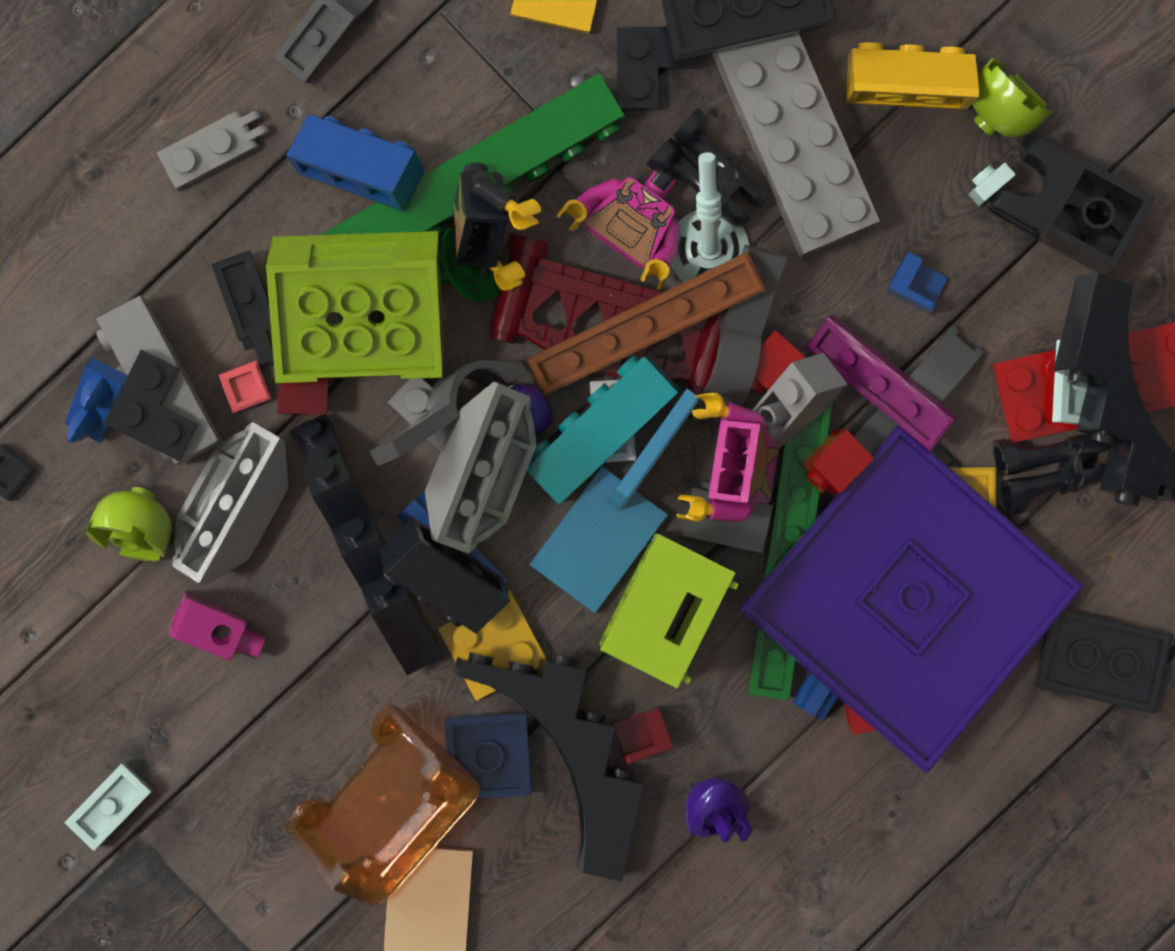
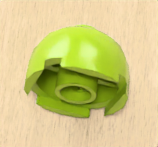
(1007, 103)
(132, 523)

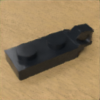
(246, 303)

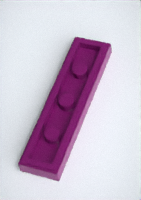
(883, 383)

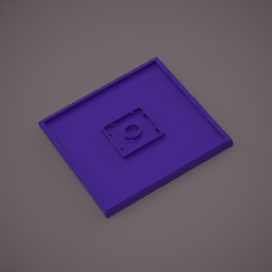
(911, 599)

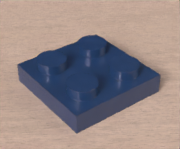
(492, 751)

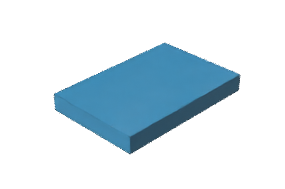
(653, 450)
(597, 541)

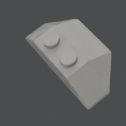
(480, 468)
(230, 504)

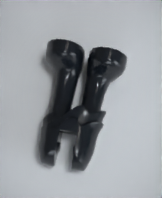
(730, 172)
(1068, 477)

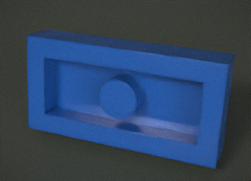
(93, 401)

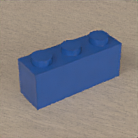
(356, 161)

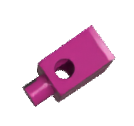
(198, 618)

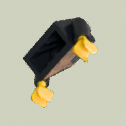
(481, 223)

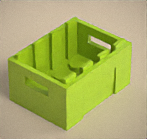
(354, 277)
(651, 603)

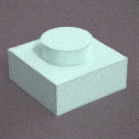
(989, 182)

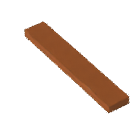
(647, 323)

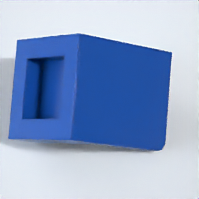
(916, 283)

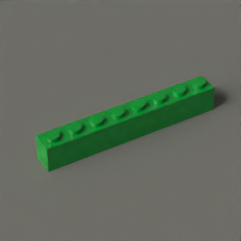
(515, 152)

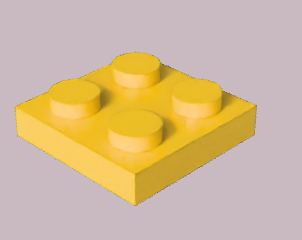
(503, 637)

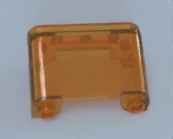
(385, 812)

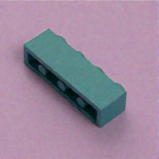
(603, 429)

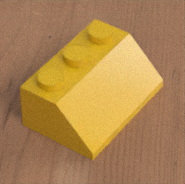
(911, 77)

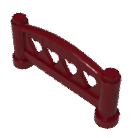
(578, 293)

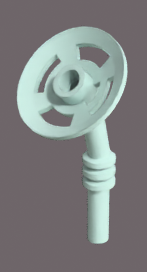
(709, 236)

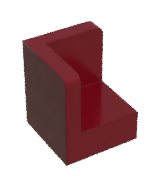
(304, 397)
(642, 735)

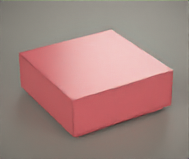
(245, 387)

